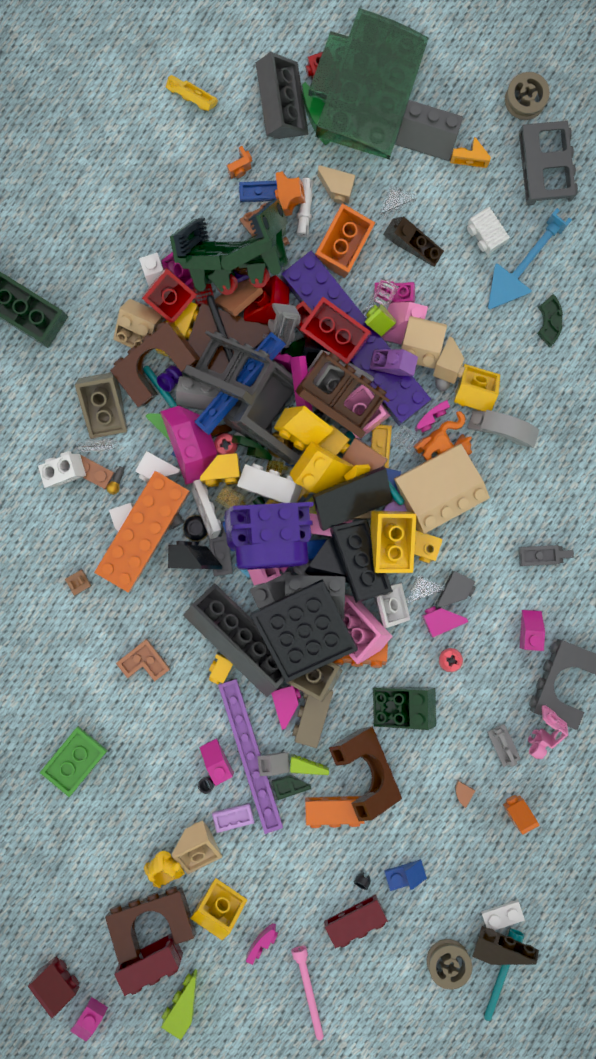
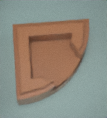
(464, 793)

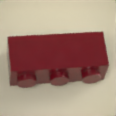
(355, 922)

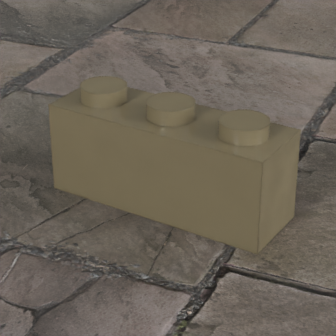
(312, 720)

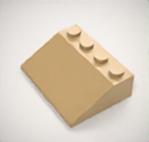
(441, 488)

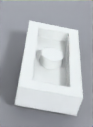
(503, 915)

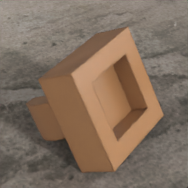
(78, 582)

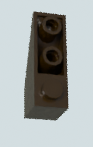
(413, 240)
(503, 950)

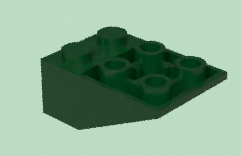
(405, 707)

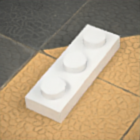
(206, 509)

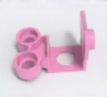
(543, 738)

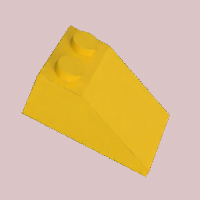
(319, 469)
(393, 541)

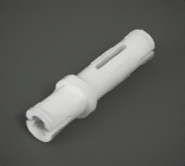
(304, 210)

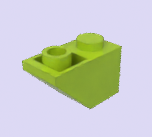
(379, 319)

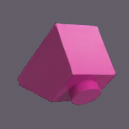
(441, 620)
(532, 631)
(285, 702)
(216, 762)
(89, 1019)

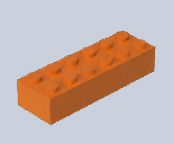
(142, 532)

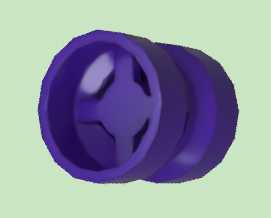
(169, 378)

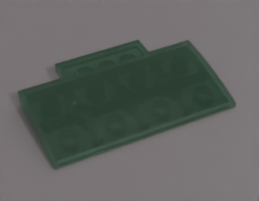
(367, 82)

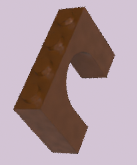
(130, 369)
(383, 788)
(170, 905)

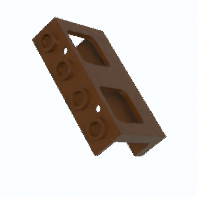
(333, 403)

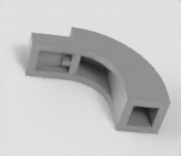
(504, 425)

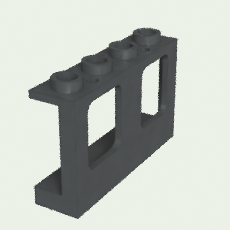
(535, 161)
(227, 381)

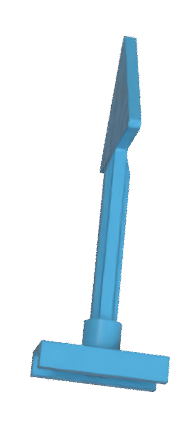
(506, 285)

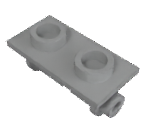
(504, 746)

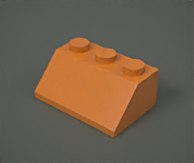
(344, 240)

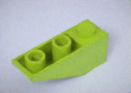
(180, 1015)

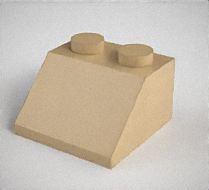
(424, 340)

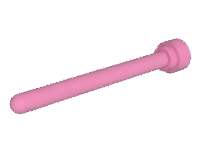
(301, 958)

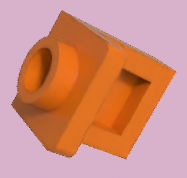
(239, 167)

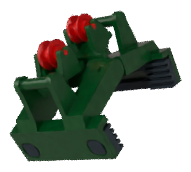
(216, 261)

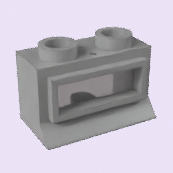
(284, 324)

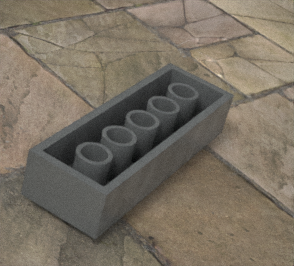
(235, 637)

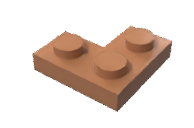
(143, 656)

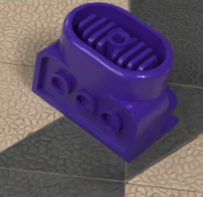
(269, 534)

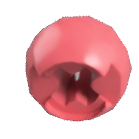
(219, 441)
(453, 667)

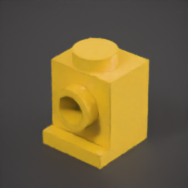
(220, 669)

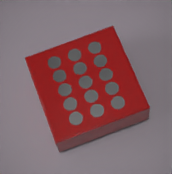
(202, 295)

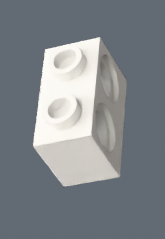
(57, 471)

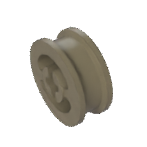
(526, 84)
(450, 977)

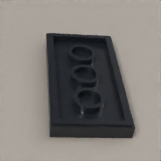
(352, 498)
(356, 555)

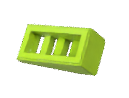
(305, 766)

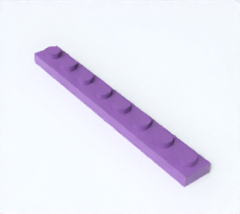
(248, 752)

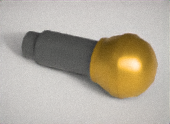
(113, 486)

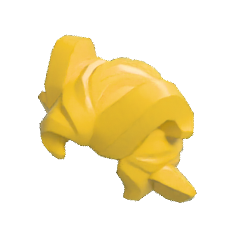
(163, 869)

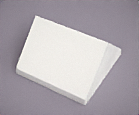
(393, 607)

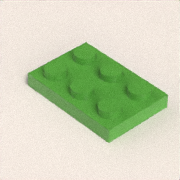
(73, 761)

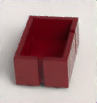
(158, 960)

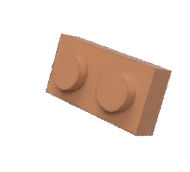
(96, 473)

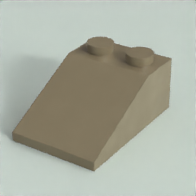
(101, 405)

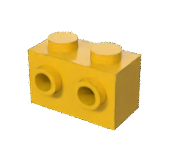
(427, 547)

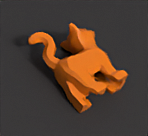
(439, 441)

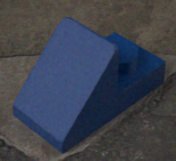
(406, 875)

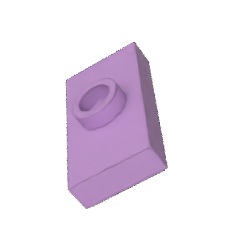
(233, 817)

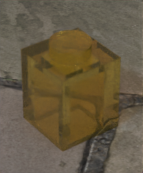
(229, 497)

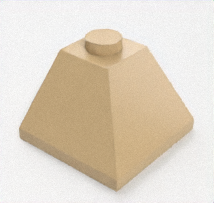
(196, 848)

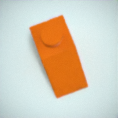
(520, 814)

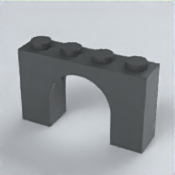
(563, 656)

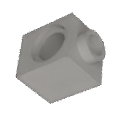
(273, 764)

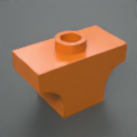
(289, 192)

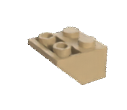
(135, 323)

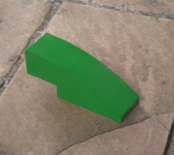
(313, 108)

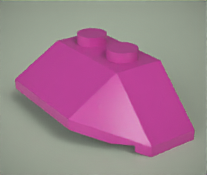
(190, 443)

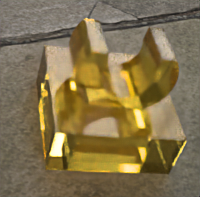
(276, 466)

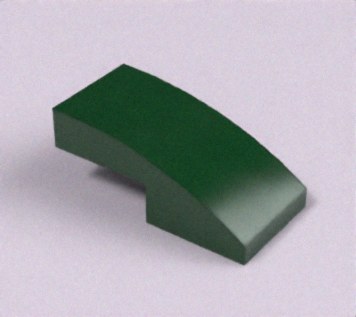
(254, 449)

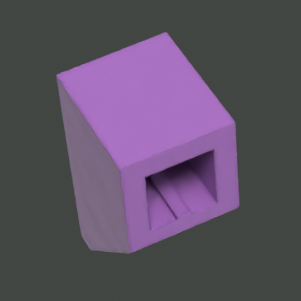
(394, 362)

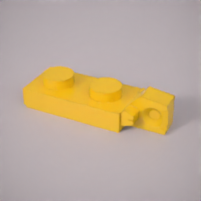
(191, 93)

